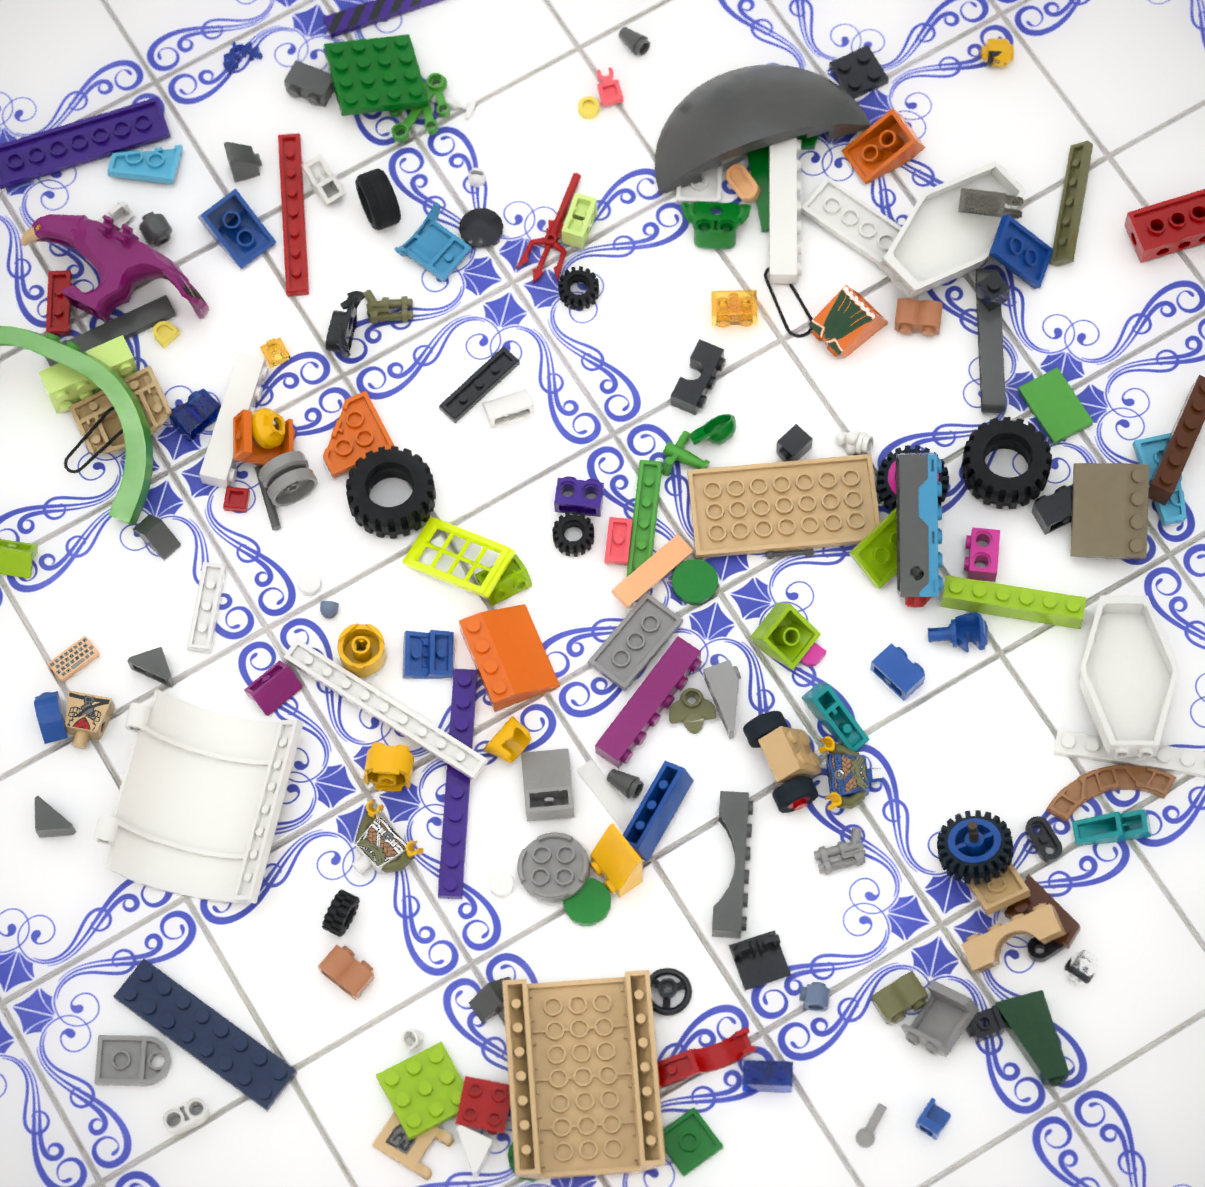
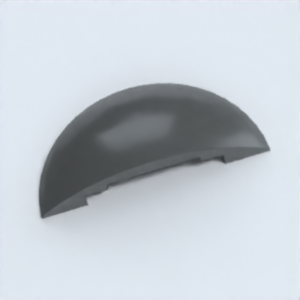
(746, 113)

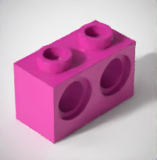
(986, 554)

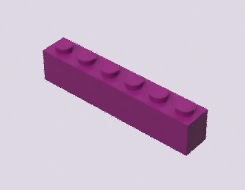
(648, 702)

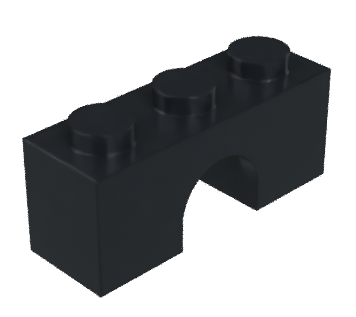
(691, 394)

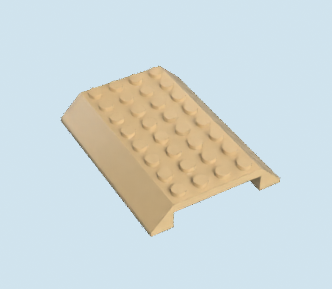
(583, 1077)

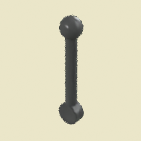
(808, 552)

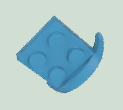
(435, 247)

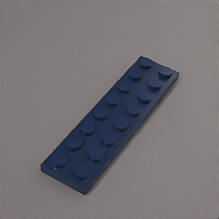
(205, 1034)

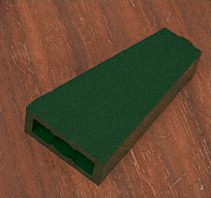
(1034, 1033)

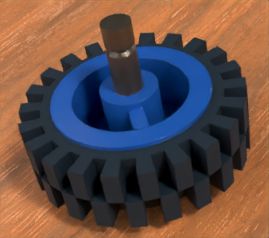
(975, 847)

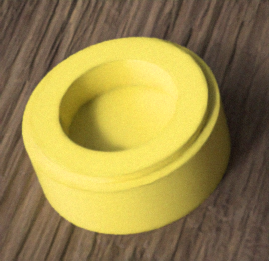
(588, 107)

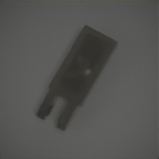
(988, 203)

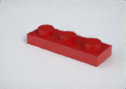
(58, 306)

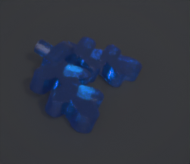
(245, 49)

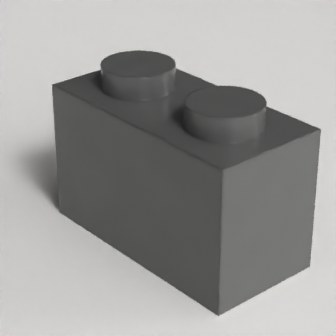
(309, 84)

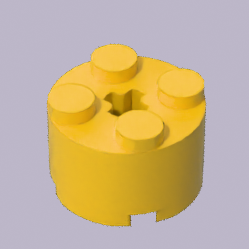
(367, 639)
(388, 767)

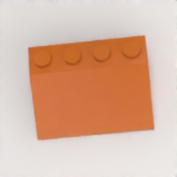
(508, 655)

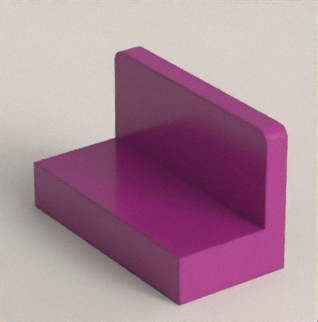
(273, 687)

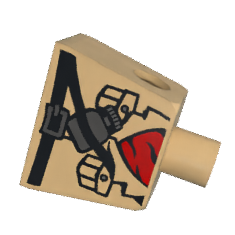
(87, 716)

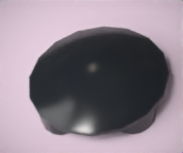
(481, 228)

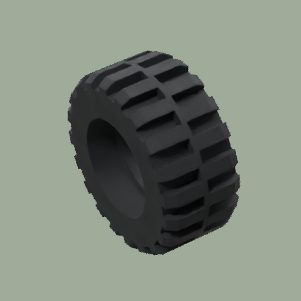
(1012, 436)
(384, 465)

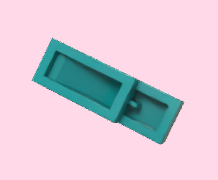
(1112, 828)

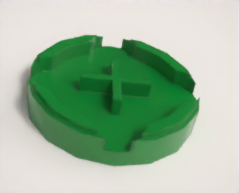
(694, 581)
(589, 904)

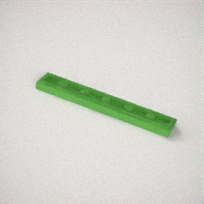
(644, 513)

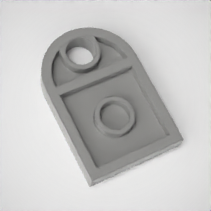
(128, 1059)

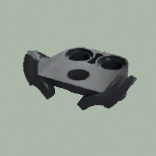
(343, 325)

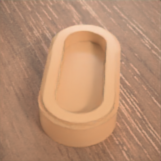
(742, 183)

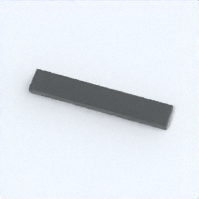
(126, 325)

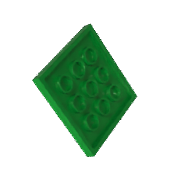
(375, 75)

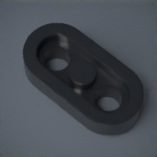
(1043, 840)
(1050, 949)

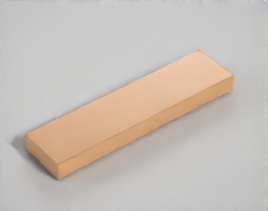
(652, 571)

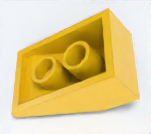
(616, 862)

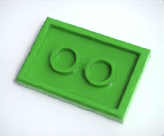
(1055, 406)

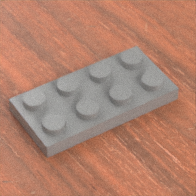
(635, 641)

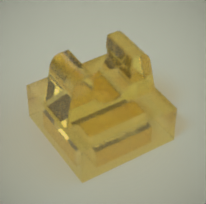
(275, 352)

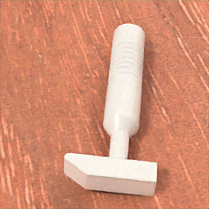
(455, 105)

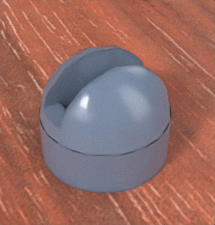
(329, 609)

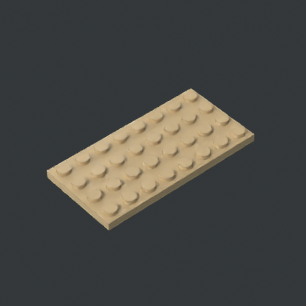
(782, 505)

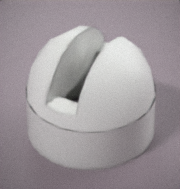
(476, 180)
(411, 1042)

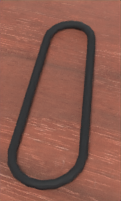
(779, 309)
(84, 438)

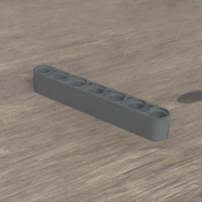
(990, 353)

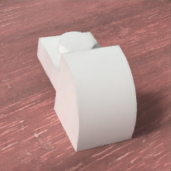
(322, 180)

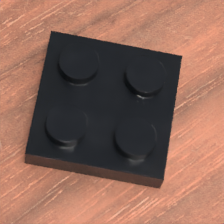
(859, 72)

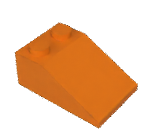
(883, 147)

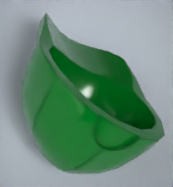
(716, 430)

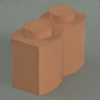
(918, 316)
(346, 971)

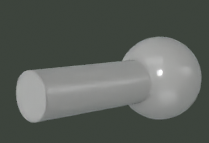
(865, 1136)

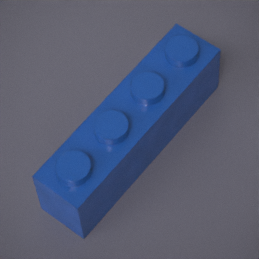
(657, 809)

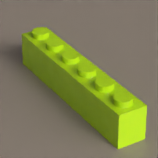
(1013, 602)

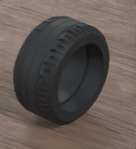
(378, 199)

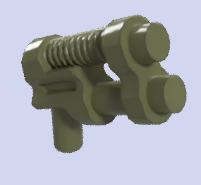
(380, 310)

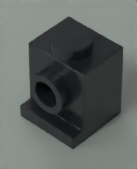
(995, 1027)

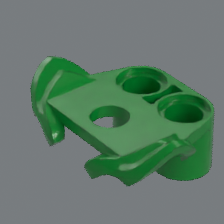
(714, 230)

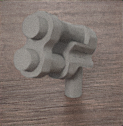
(850, 853)

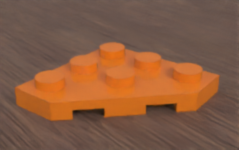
(355, 434)

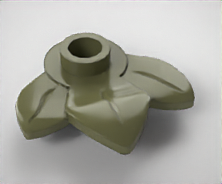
(692, 714)

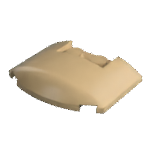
(89, 410)

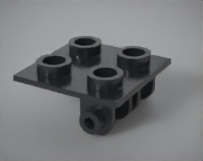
(760, 960)

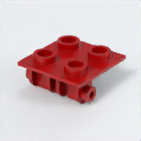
(484, 1105)

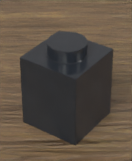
(993, 291)
(793, 444)

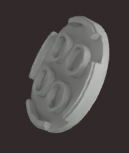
(553, 867)

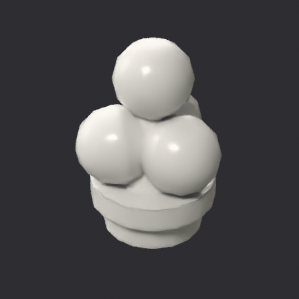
(855, 442)

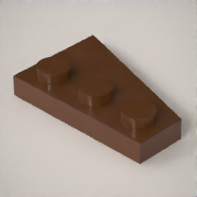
(1040, 896)

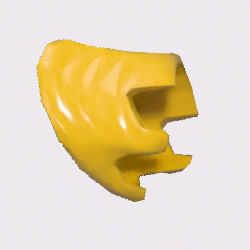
(509, 741)

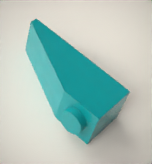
(835, 716)

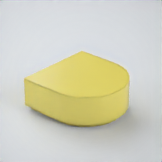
(165, 333)

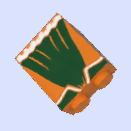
(846, 322)

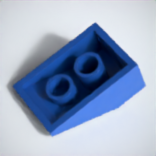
(237, 229)

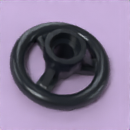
(668, 982)

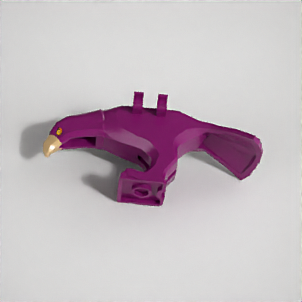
(117, 257)

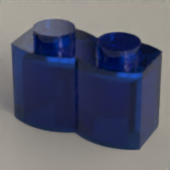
(195, 414)

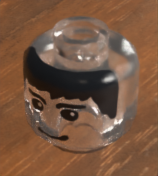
(1081, 968)

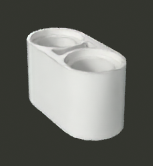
(184, 1111)

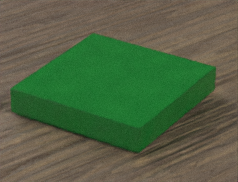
(690, 1142)

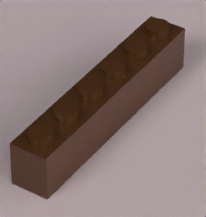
(1179, 444)

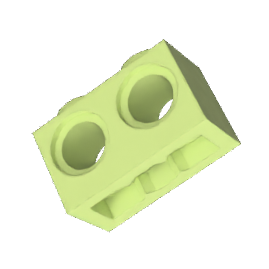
(579, 220)

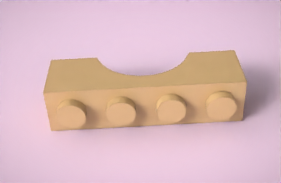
(985, 949)

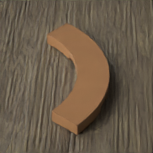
(1107, 780)

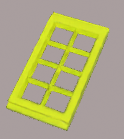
(491, 579)

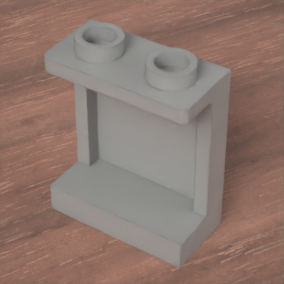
(941, 1020)

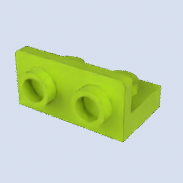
(511, 582)

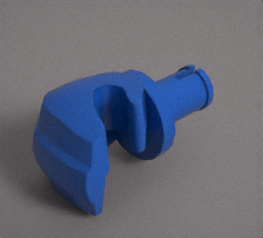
(963, 629)

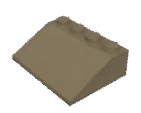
(1109, 511)

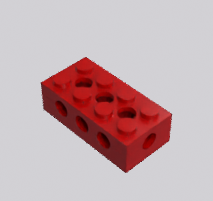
(1167, 226)

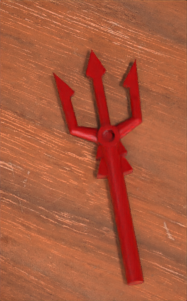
(553, 234)

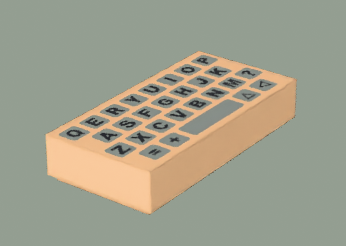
(73, 659)

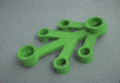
(399, 128)

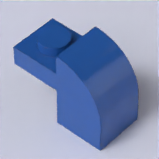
(50, 717)

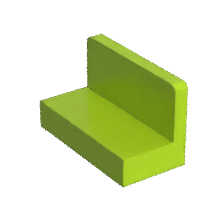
(17, 558)

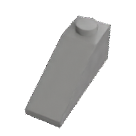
(723, 687)

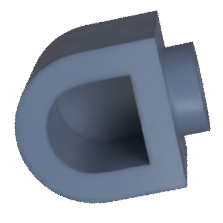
(815, 996)

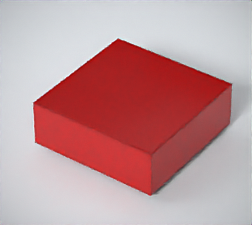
(236, 499)

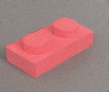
(618, 541)

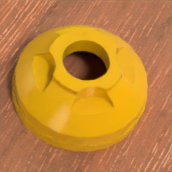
(264, 430)

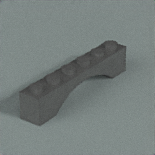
(727, 912)

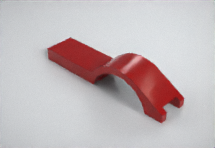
(705, 1059)

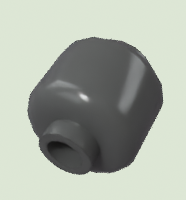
(155, 229)

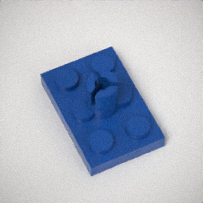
(1021, 251)

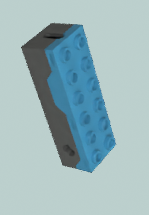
(918, 527)

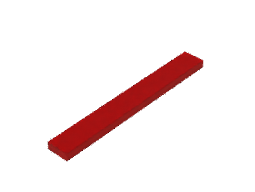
(293, 215)

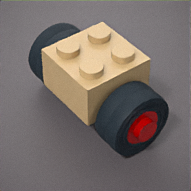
(788, 757)

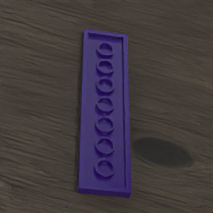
(82, 142)

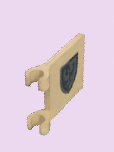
(396, 1145)

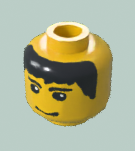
(997, 52)

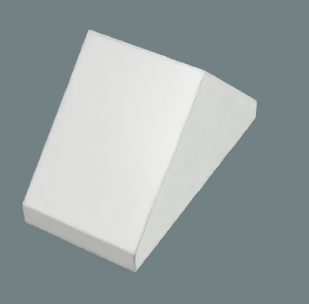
(476, 1148)

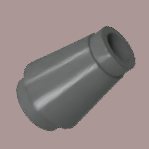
(634, 41)
(626, 783)

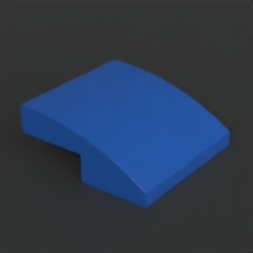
(428, 654)

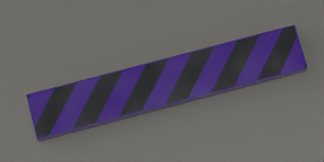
(370, 13)

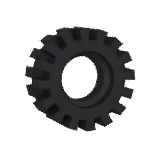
(582, 299)
(578, 546)
(340, 913)

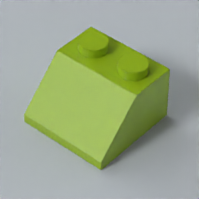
(785, 635)

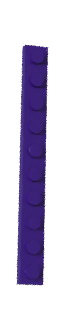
(457, 788)

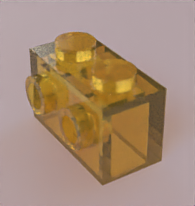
(734, 308)

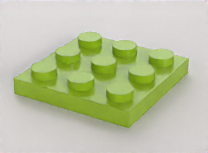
(423, 1090)

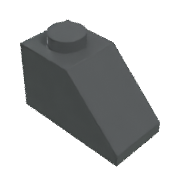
(242, 161)

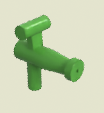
(677, 453)

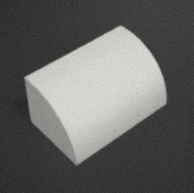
(508, 408)

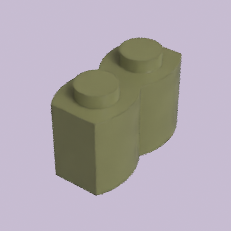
(899, 998)

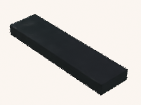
(479, 384)

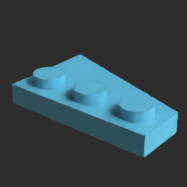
(150, 166)

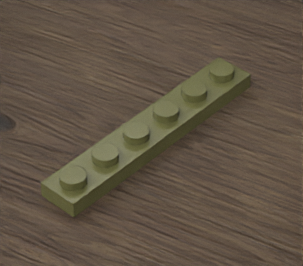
(1071, 203)

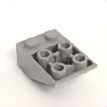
(547, 785)

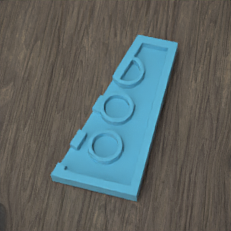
(1148, 453)

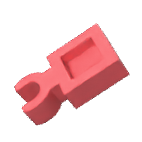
(609, 89)

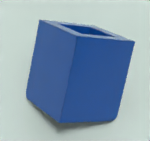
(932, 1119)

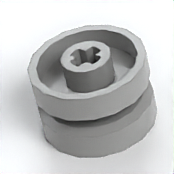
(288, 478)

